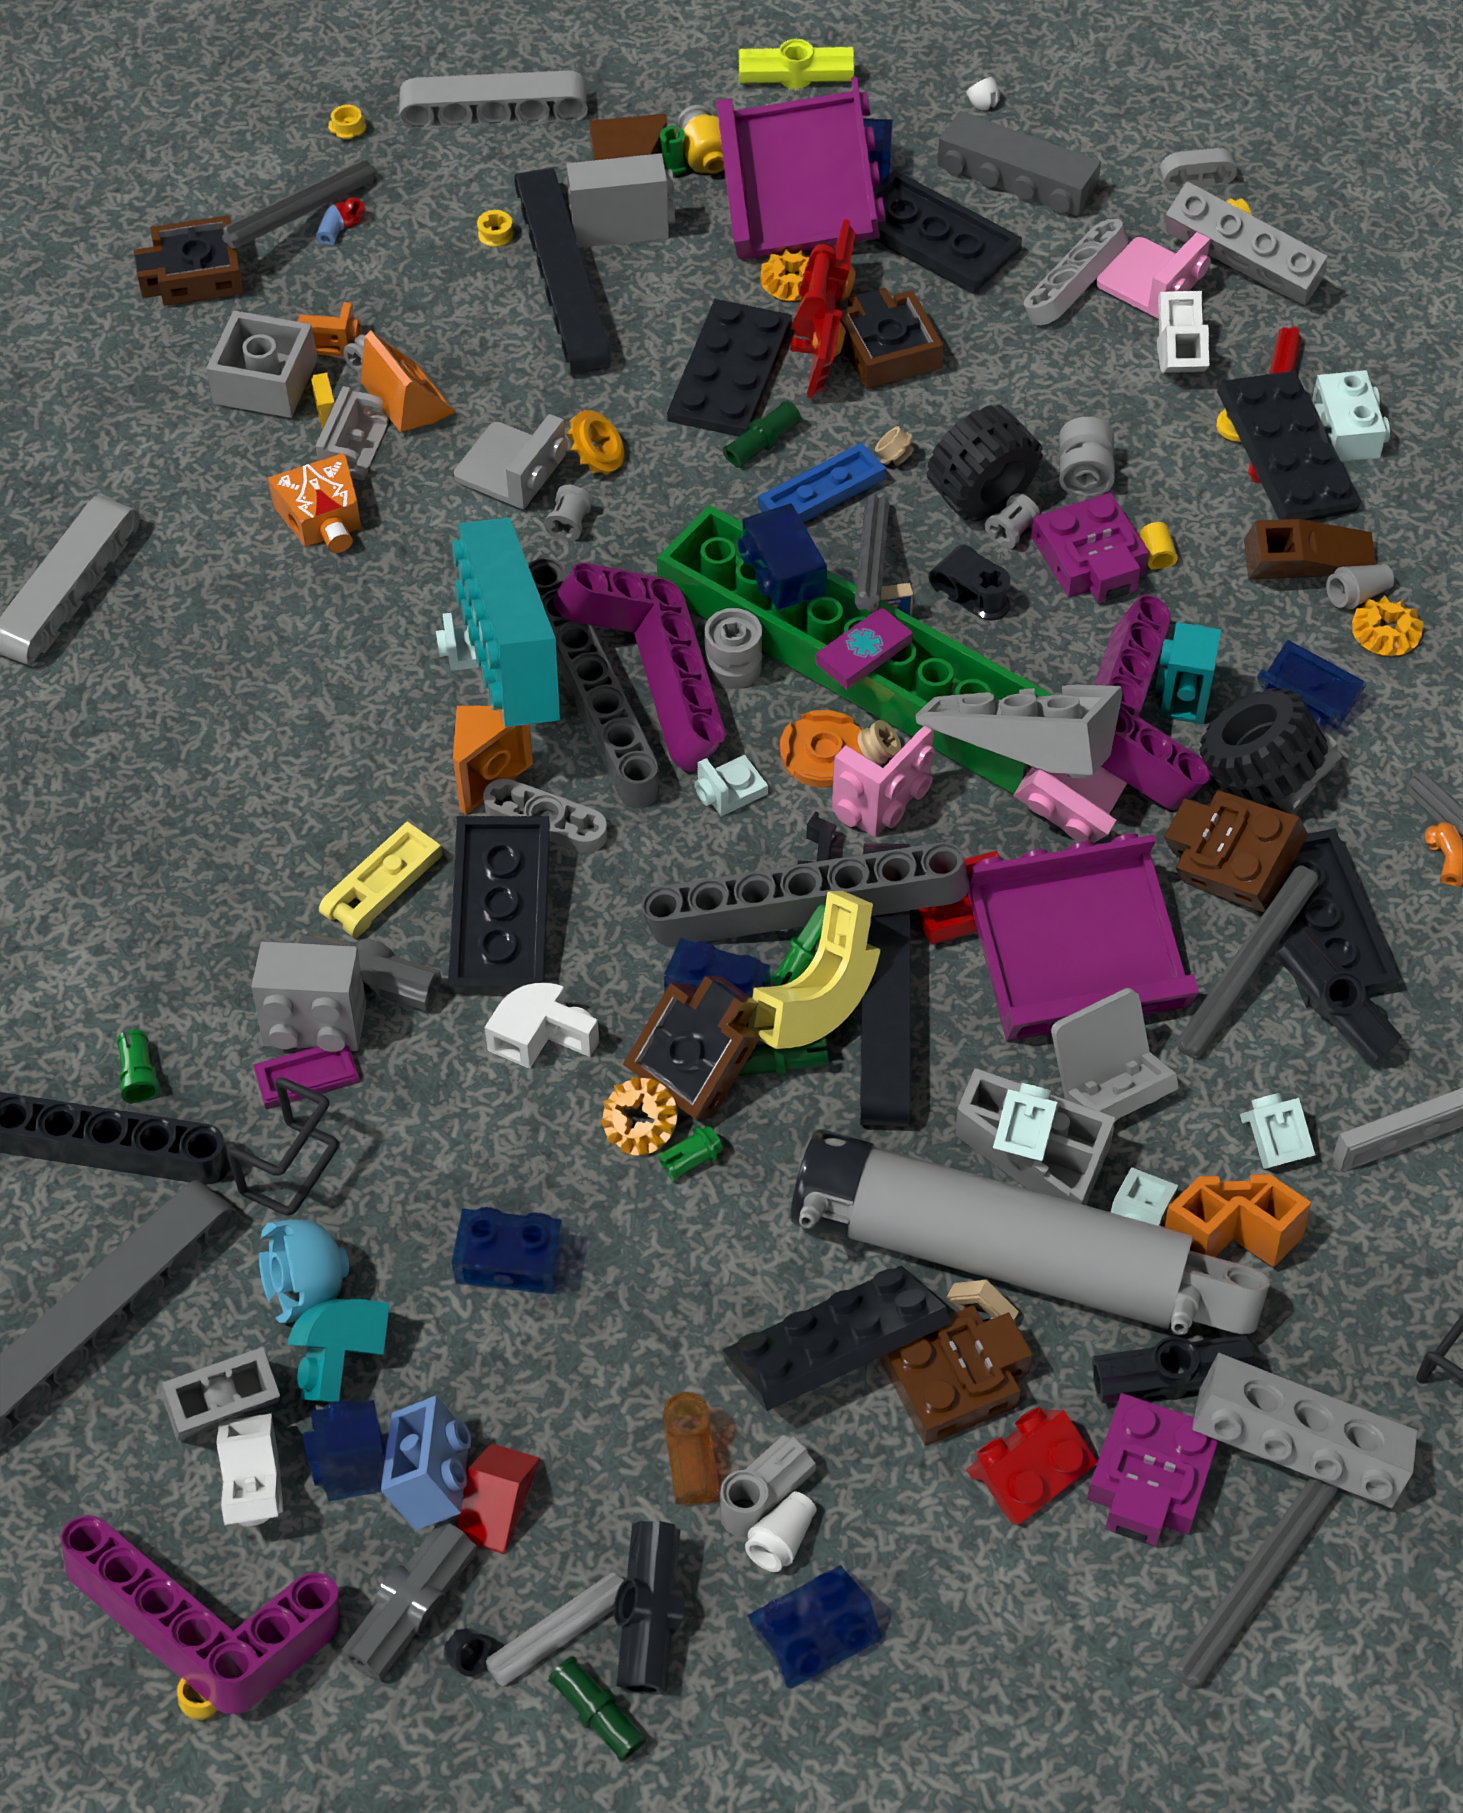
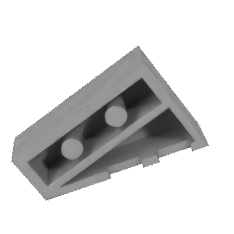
(1074, 1148)

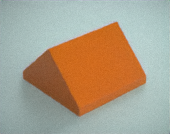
(406, 390)
(486, 752)

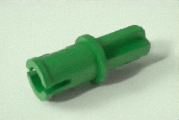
(802, 949)

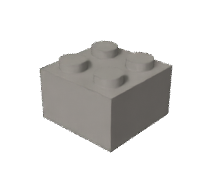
(262, 364)
(309, 996)

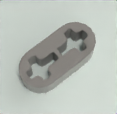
(1198, 168)

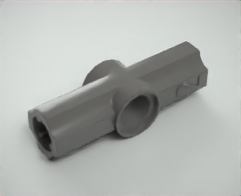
(386, 974)
(409, 1600)

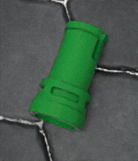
(137, 1072)

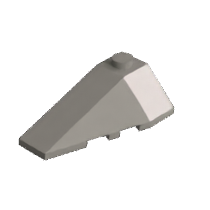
(1051, 732)

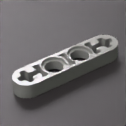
(1076, 272)

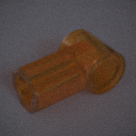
(690, 1451)

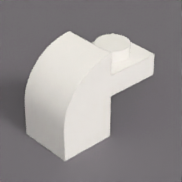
(1182, 337)
(536, 1015)
(249, 1470)

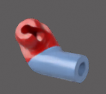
(340, 217)

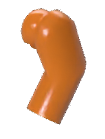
(1447, 838)

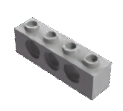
(1247, 243)
(1305, 1430)

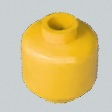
(704, 144)

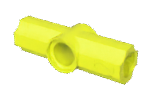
(796, 64)

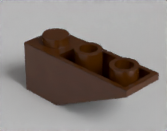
(1304, 549)

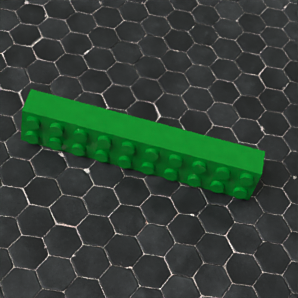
(714, 577)

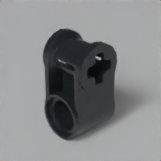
(973, 583)

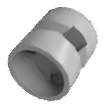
(1086, 456)
(733, 648)

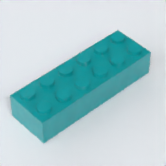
(506, 622)

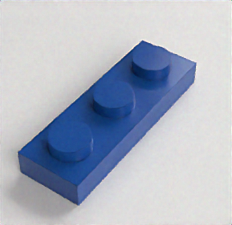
(827, 483)

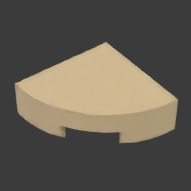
(982, 1296)

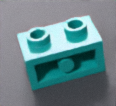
(1189, 672)

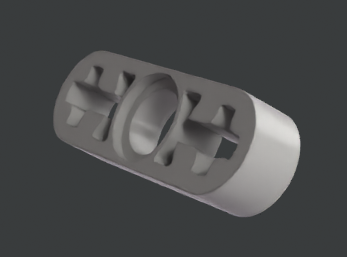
(540, 800)

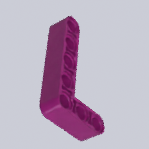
(667, 645)
(1140, 751)
(101, 1558)

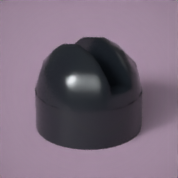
(473, 1640)

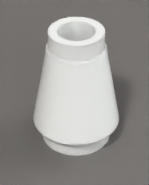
(780, 1533)

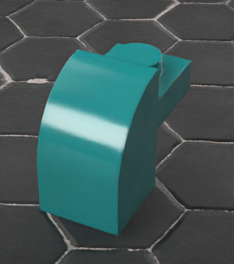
(327, 1334)

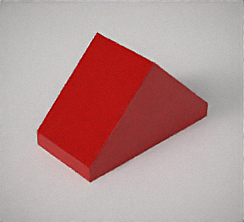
(496, 1496)

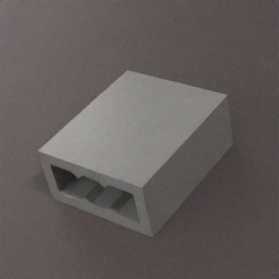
(620, 200)

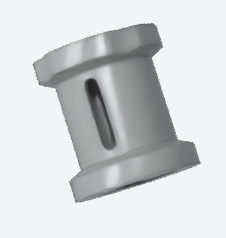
(568, 513)
(1012, 520)

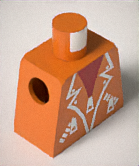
(318, 502)

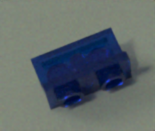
(1322, 685)
(816, 1626)

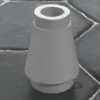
(1358, 584)

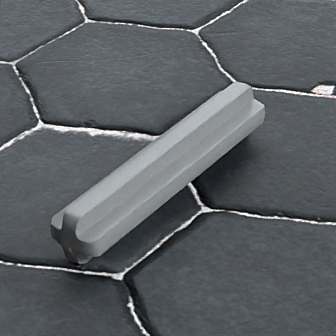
(554, 1630)

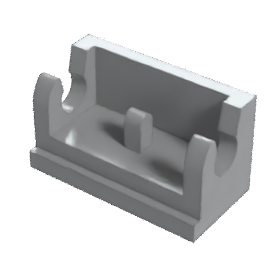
(353, 431)

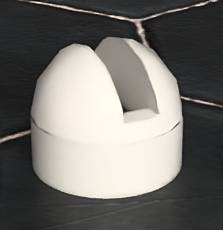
(984, 94)

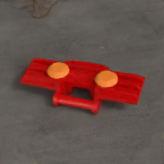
(824, 284)

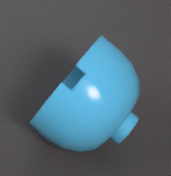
(302, 1260)

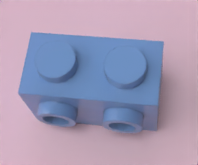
(426, 1463)

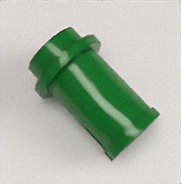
(673, 150)
(691, 1152)

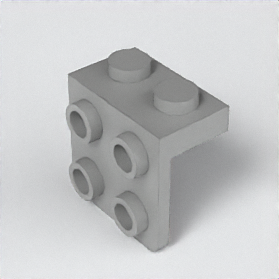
(512, 462)
(1108, 1058)

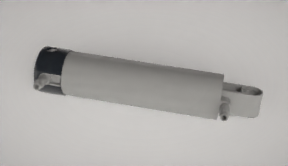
(1020, 1237)

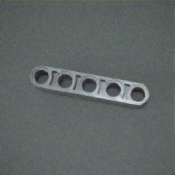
(492, 98)
(64, 577)

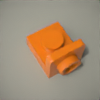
(334, 333)

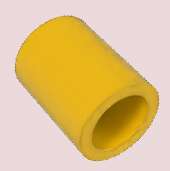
(1159, 544)

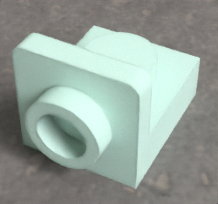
(456, 645)
(729, 785)
(1026, 1122)
(1279, 1130)
(1144, 1197)

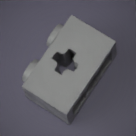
(219, 1393)

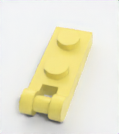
(380, 879)

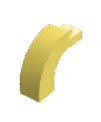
(830, 985)

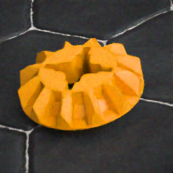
(774, 278)
(591, 427)
(1385, 639)
(644, 1137)

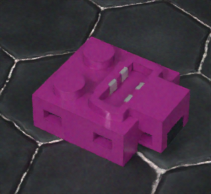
(1091, 548)
(1150, 1470)

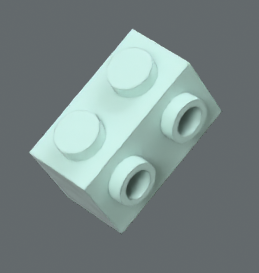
(1351, 414)

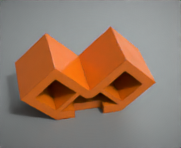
(1255, 1213)

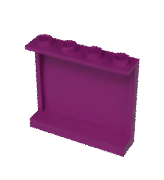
(799, 172)
(1076, 931)

